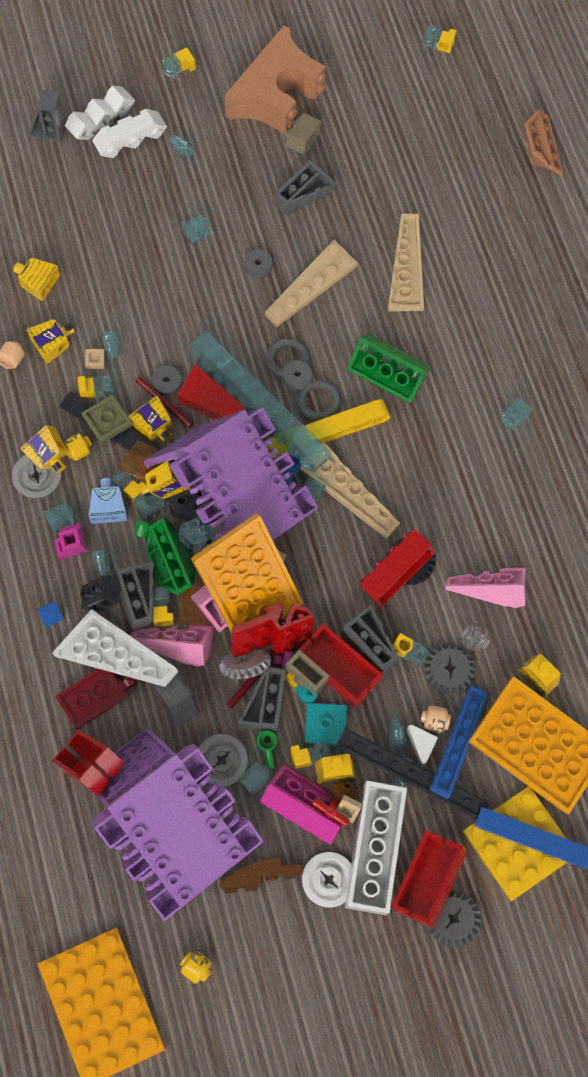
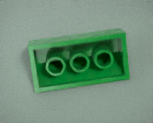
(388, 367)

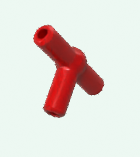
(330, 811)

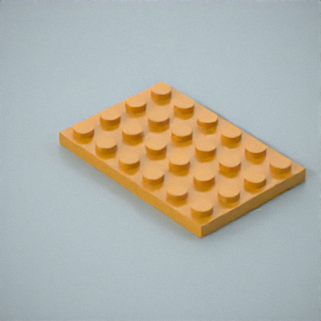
(246, 573)
(536, 744)
(101, 1006)

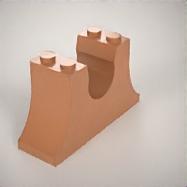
(262, 86)

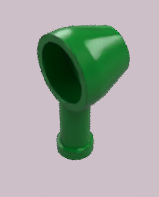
(141, 529)
(267, 747)

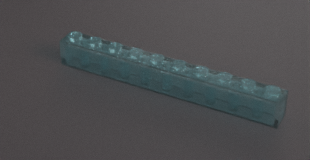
(254, 395)

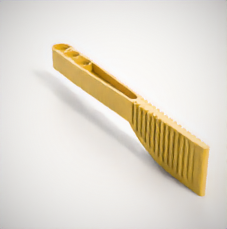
(342, 423)

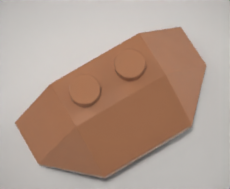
(542, 143)

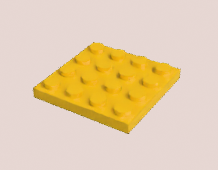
(511, 864)

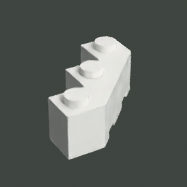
(100, 113)
(129, 132)

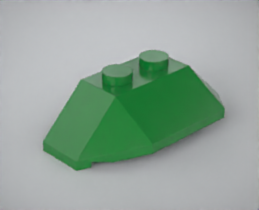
(171, 558)

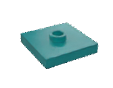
(324, 723)

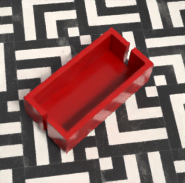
(397, 568)
(347, 670)
(93, 767)
(429, 879)

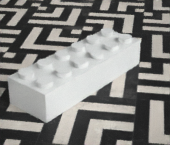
(376, 848)

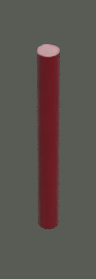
(168, 405)
(245, 687)

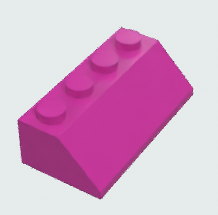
(293, 798)

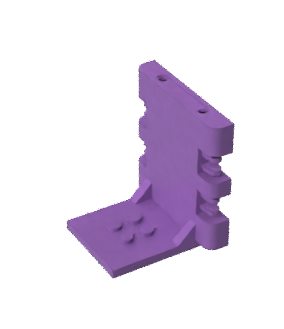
(237, 474)
(171, 822)

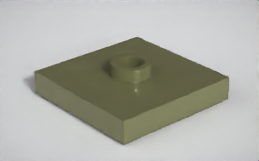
(107, 419)

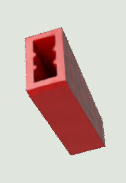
(207, 396)

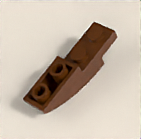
(250, 875)

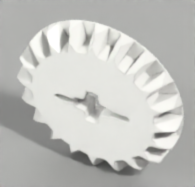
(313, 879)

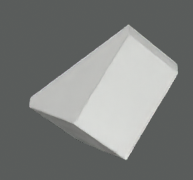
(421, 742)

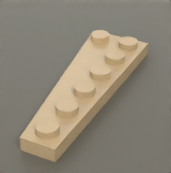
(315, 279)
(407, 281)
(353, 495)

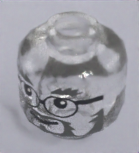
(475, 637)

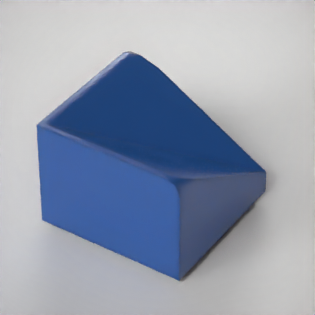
(50, 614)

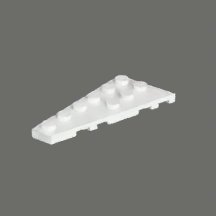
(108, 648)

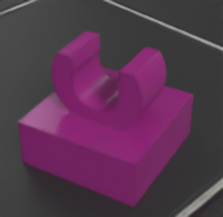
(281, 662)

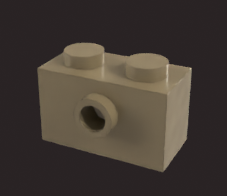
(303, 133)
(306, 673)

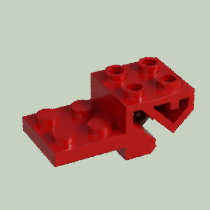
(273, 630)

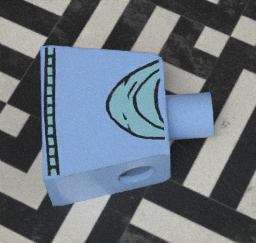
(106, 504)

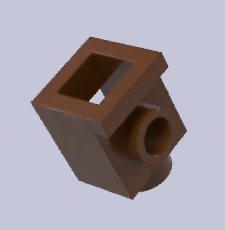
(344, 788)

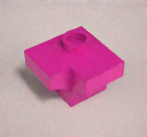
(70, 541)

